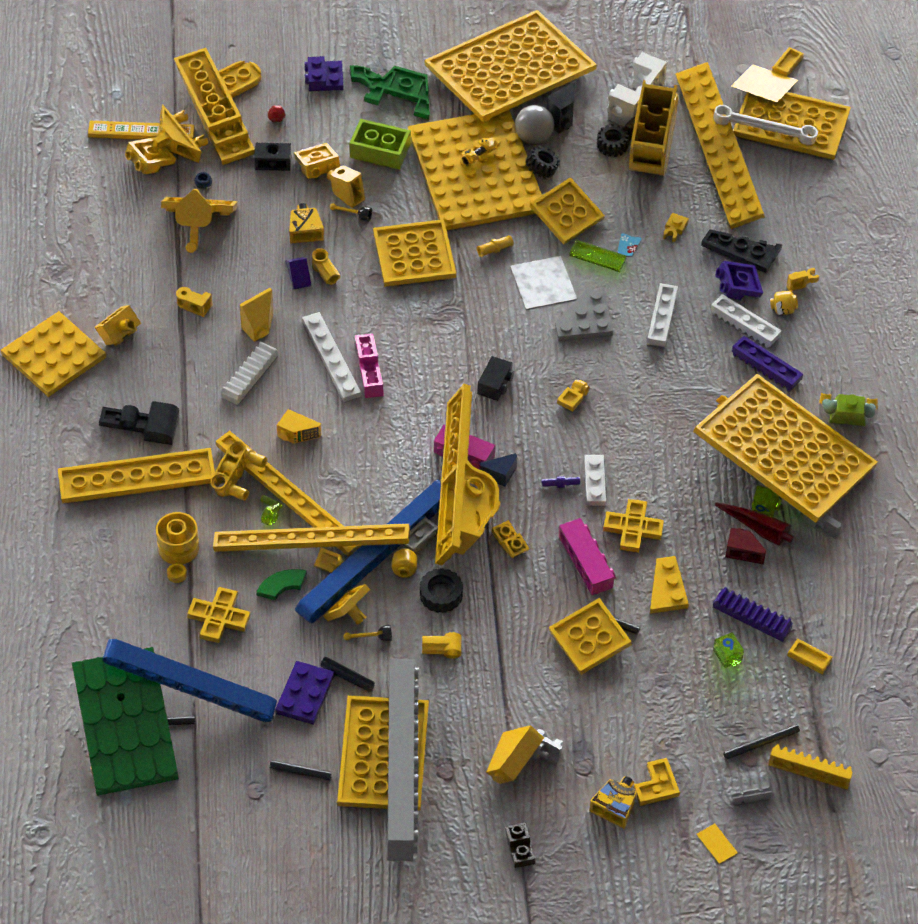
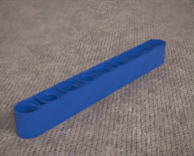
(189, 680)

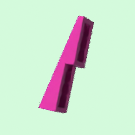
(369, 365)

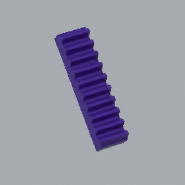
(767, 363)
(753, 615)

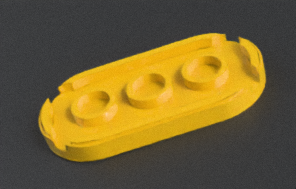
(240, 77)

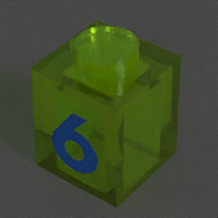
(766, 501)
(728, 650)

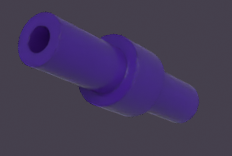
(560, 481)

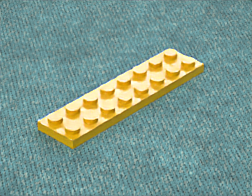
(136, 475)

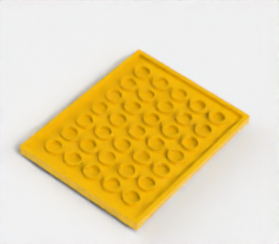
(510, 65)
(489, 189)
(785, 447)

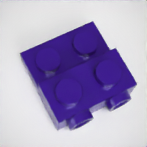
(323, 74)
(738, 280)

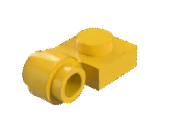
(573, 396)

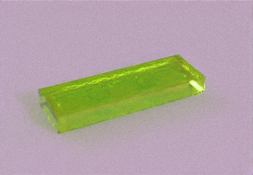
(597, 255)

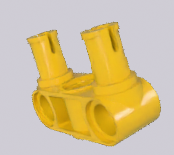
(232, 468)

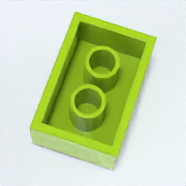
(380, 144)

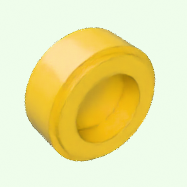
(176, 573)

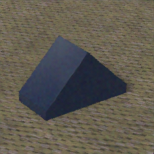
(500, 468)

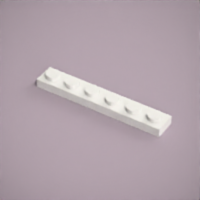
(331, 357)

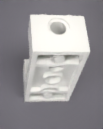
(624, 101)

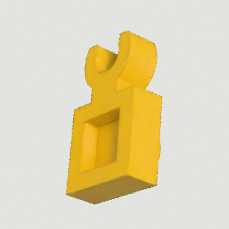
(675, 225)

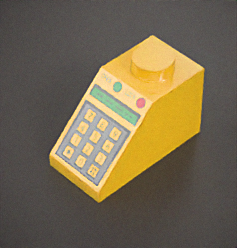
(297, 428)

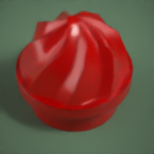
(276, 113)

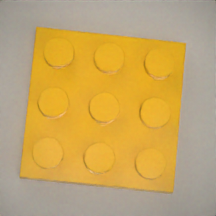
(567, 210)
(590, 636)

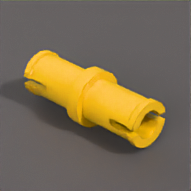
(495, 246)

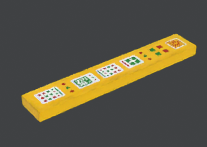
(130, 130)

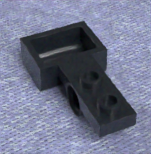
(157, 426)

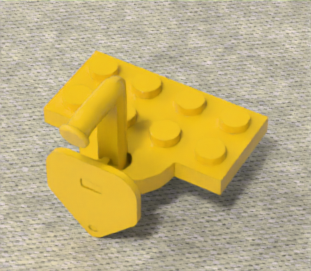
(196, 212)

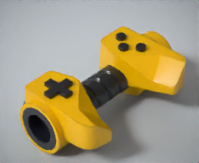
(470, 156)

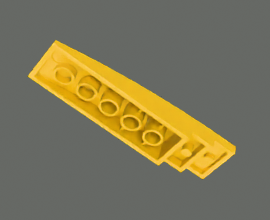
(215, 106)

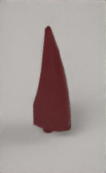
(764, 525)

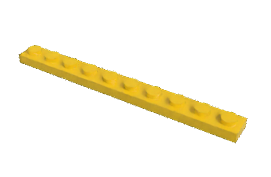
(287, 492)
(311, 537)

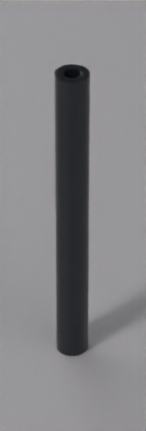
(761, 742)

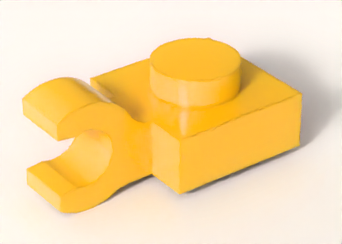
(799, 279)

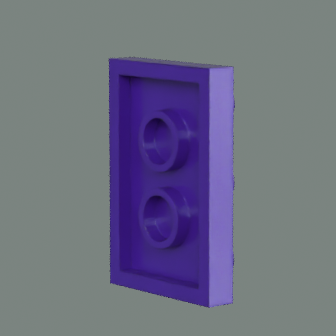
(304, 692)

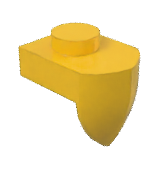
(328, 560)

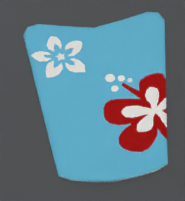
(628, 244)

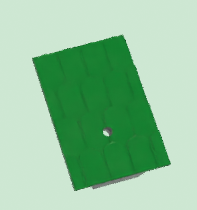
(124, 727)

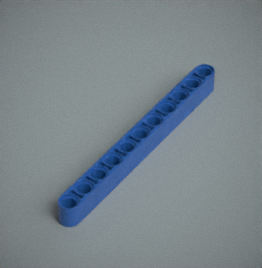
(365, 558)

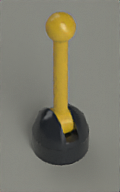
(364, 213)
(384, 634)

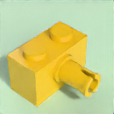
(118, 325)

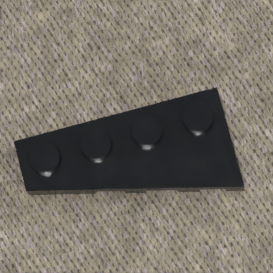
(742, 249)

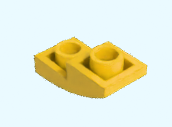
(509, 539)

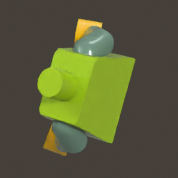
(848, 408)

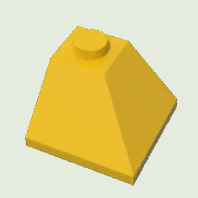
(257, 315)

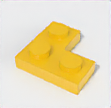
(660, 787)

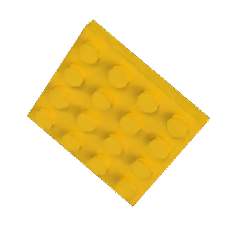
(414, 253)
(53, 353)

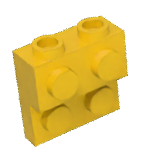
(146, 157)
(317, 160)

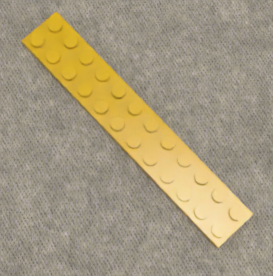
(720, 147)

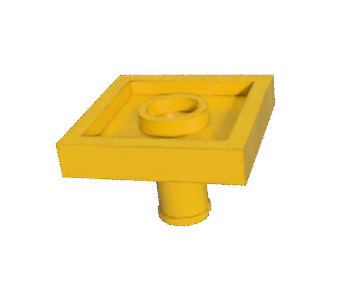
(348, 605)

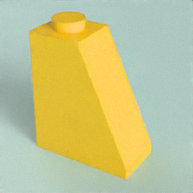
(513, 753)

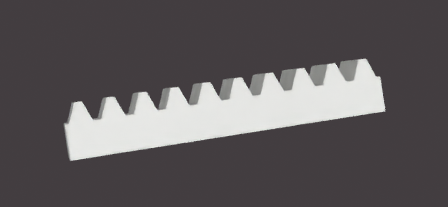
(662, 315)
(745, 320)
(249, 373)

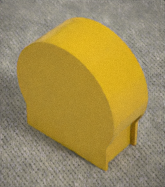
(653, 129)

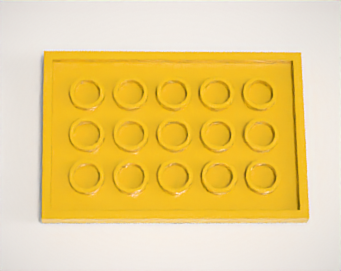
(796, 112)
(365, 752)

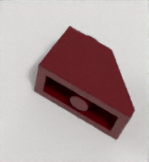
(745, 547)

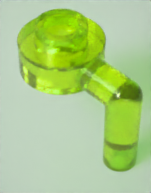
(270, 512)

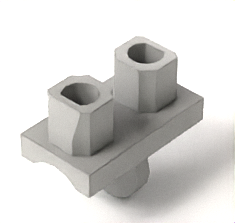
(548, 749)

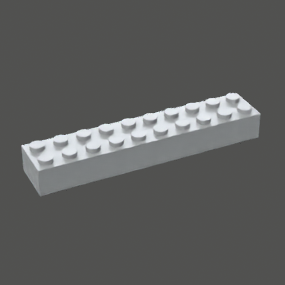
(403, 760)

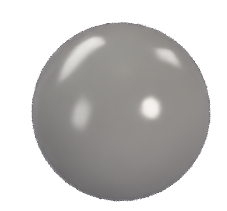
(534, 124)

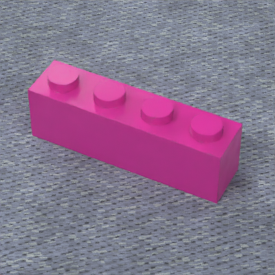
(586, 556)

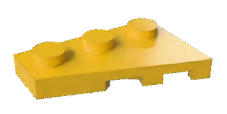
(668, 587)

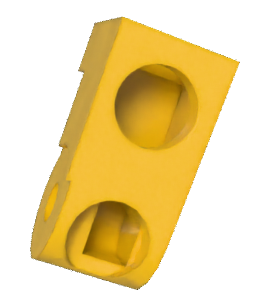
(194, 301)

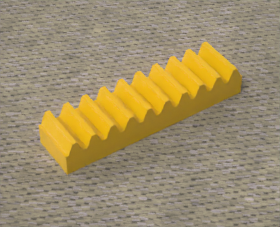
(810, 768)

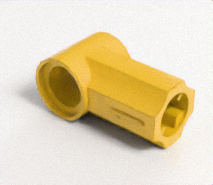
(324, 266)
(449, 645)

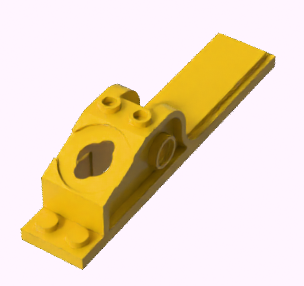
(462, 507)

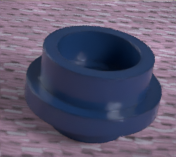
(203, 180)

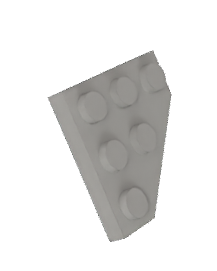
(585, 318)

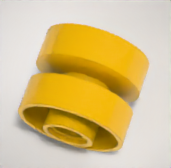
(177, 538)

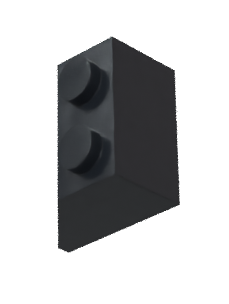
(562, 107)

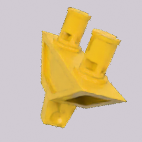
(175, 137)

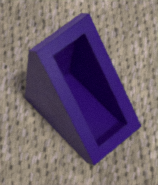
(298, 272)

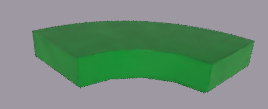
(364, 76)
(281, 582)

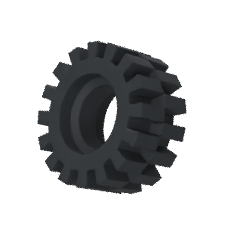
(612, 147)
(542, 162)

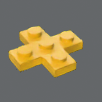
(633, 525)
(218, 614)

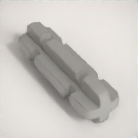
(751, 795)

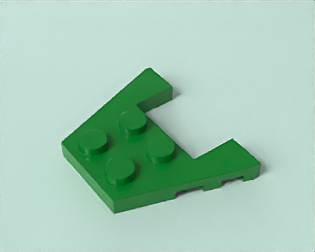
(405, 85)

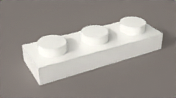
(595, 480)

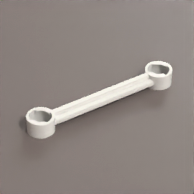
(730, 116)

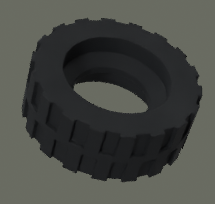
(441, 576)

